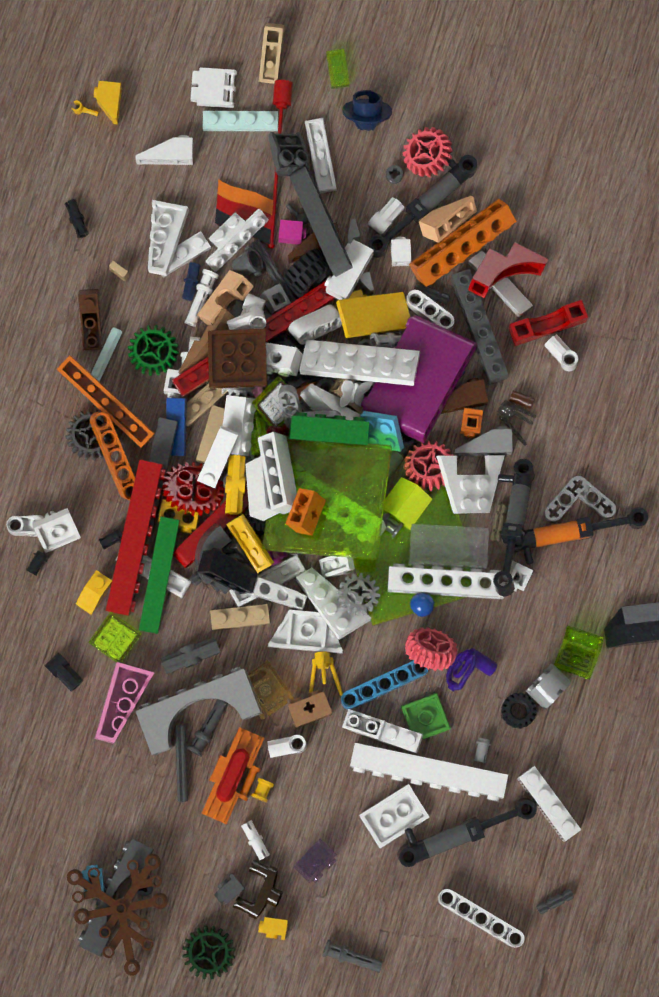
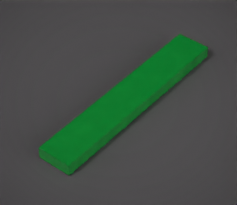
(159, 575)

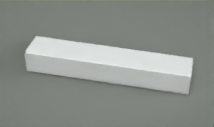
(505, 290)

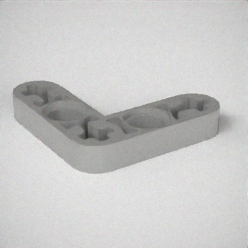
(294, 401)
(582, 494)

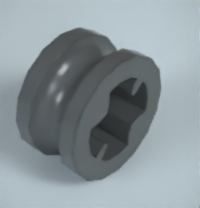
(390, 170)

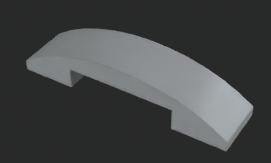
(365, 280)

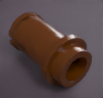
(521, 399)

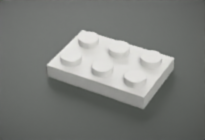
(394, 815)

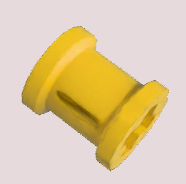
(262, 790)

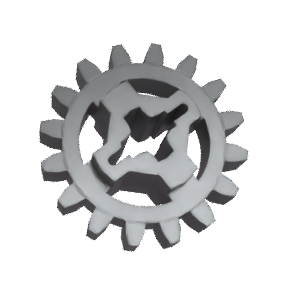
(350, 595)

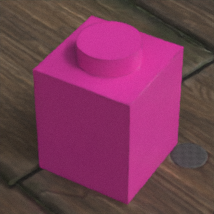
(291, 232)

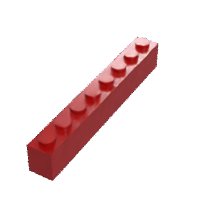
(134, 537)

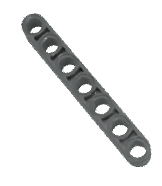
(321, 221)

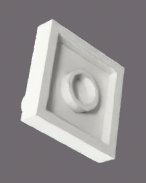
(56, 530)

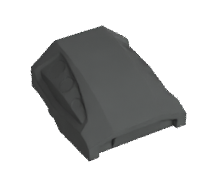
(288, 152)

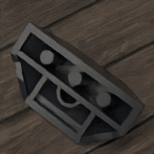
(633, 626)

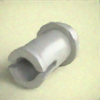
(482, 750)

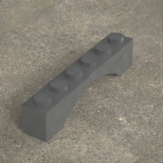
(91, 939)

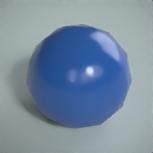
(422, 604)

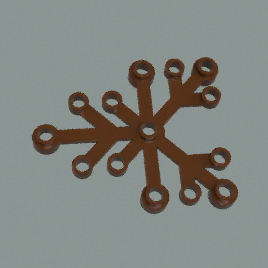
(125, 932)

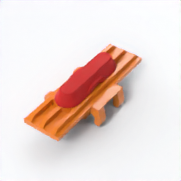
(229, 773)

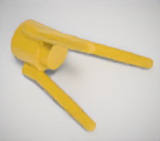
(322, 661)

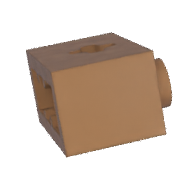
(303, 717)

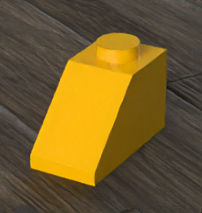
(109, 98)
(94, 592)

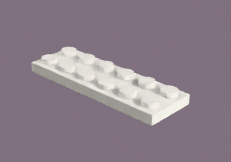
(360, 362)

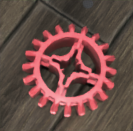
(416, 161)
(416, 459)
(431, 648)

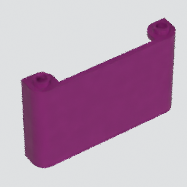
(439, 368)

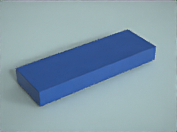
(177, 411)

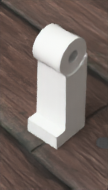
(278, 594)

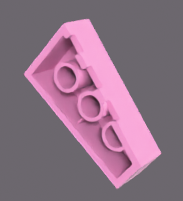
(122, 696)

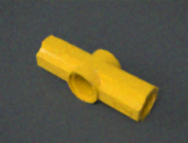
(235, 485)

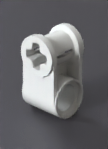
(26, 525)

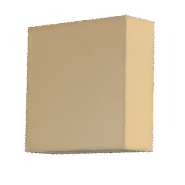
(119, 271)

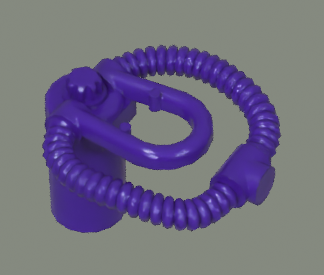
(476, 660)

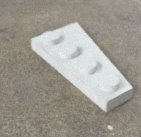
(165, 234)

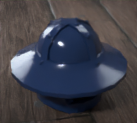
(367, 112)

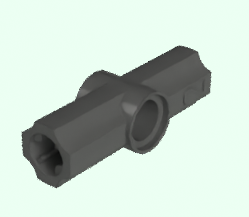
(190, 655)

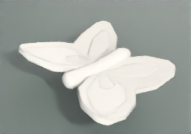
(353, 392)

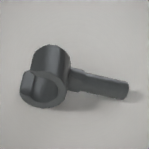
(302, 217)

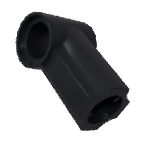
(61, 668)

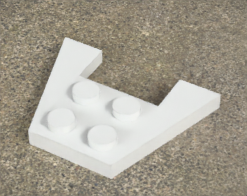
(470, 492)

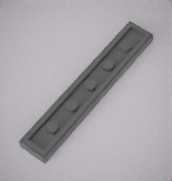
(162, 450)

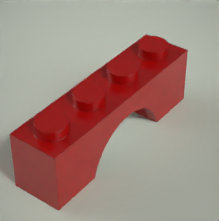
(561, 319)

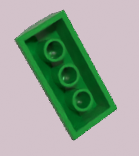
(329, 430)

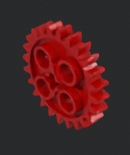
(179, 489)

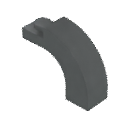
(213, 538)

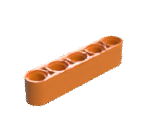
(107, 449)

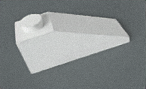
(171, 152)
(217, 456)

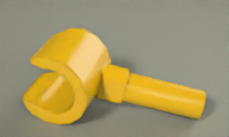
(82, 109)

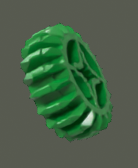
(147, 354)

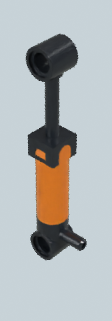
(573, 530)

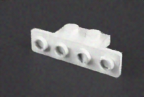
(233, 236)

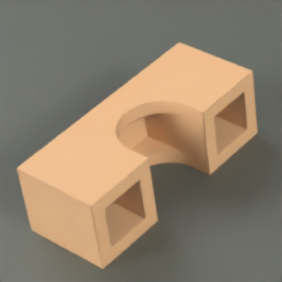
(232, 287)

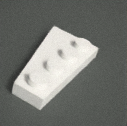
(325, 599)

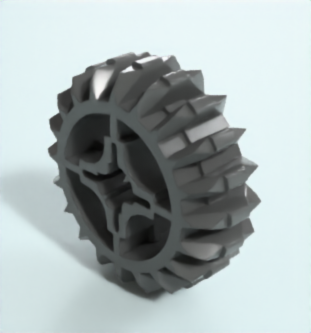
(83, 433)

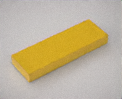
(250, 543)

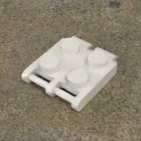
(213, 87)

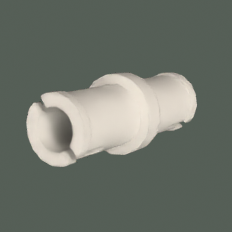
(255, 840)

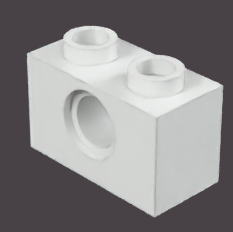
(289, 362)

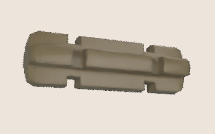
(498, 522)

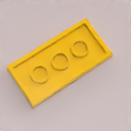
(373, 314)

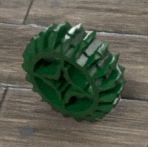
(225, 944)

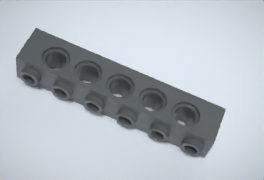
(479, 328)

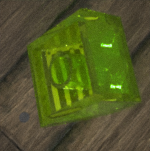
(578, 652)

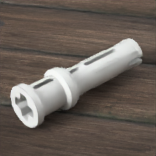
(204, 289)

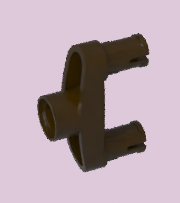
(268, 892)

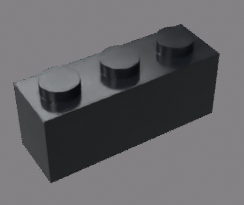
(228, 571)

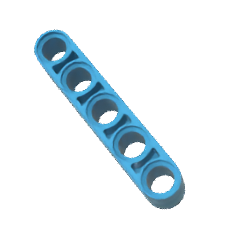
(374, 684)

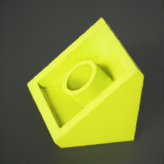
(406, 502)

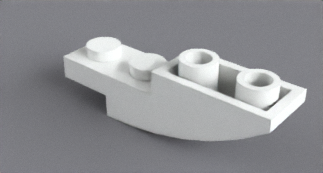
(320, 400)
(382, 731)

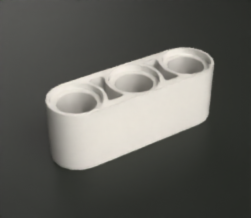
(426, 302)
(315, 324)

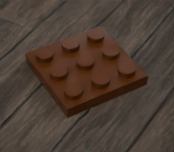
(237, 358)

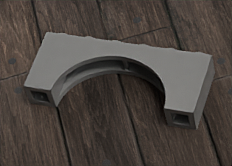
(159, 718)

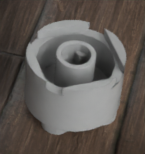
(548, 686)

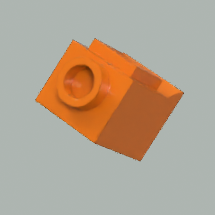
(471, 432)

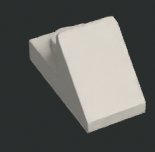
(336, 566)

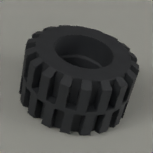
(307, 272)

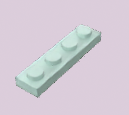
(240, 120)

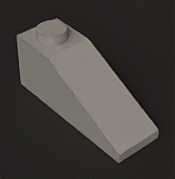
(494, 442)

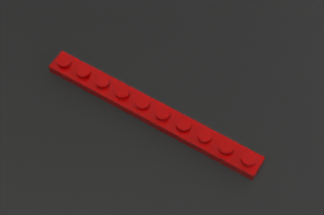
(274, 326)

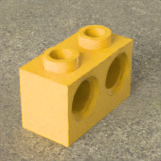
(185, 527)

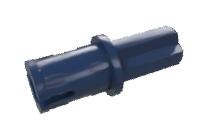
(191, 281)

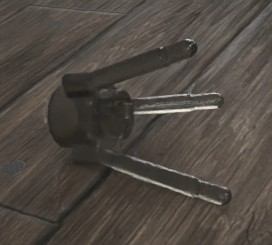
(508, 410)

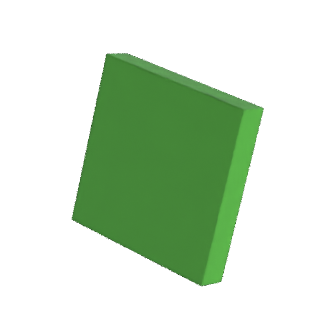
(426, 716)

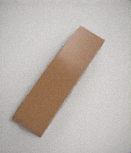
(199, 349)

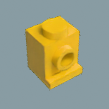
(273, 927)

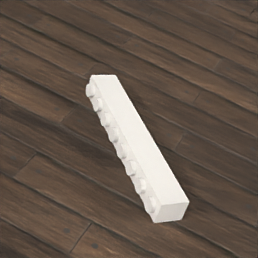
(429, 771)

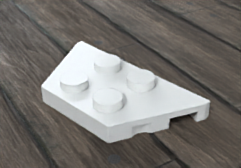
(305, 632)

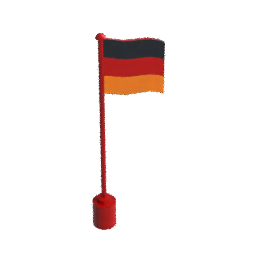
(246, 202)

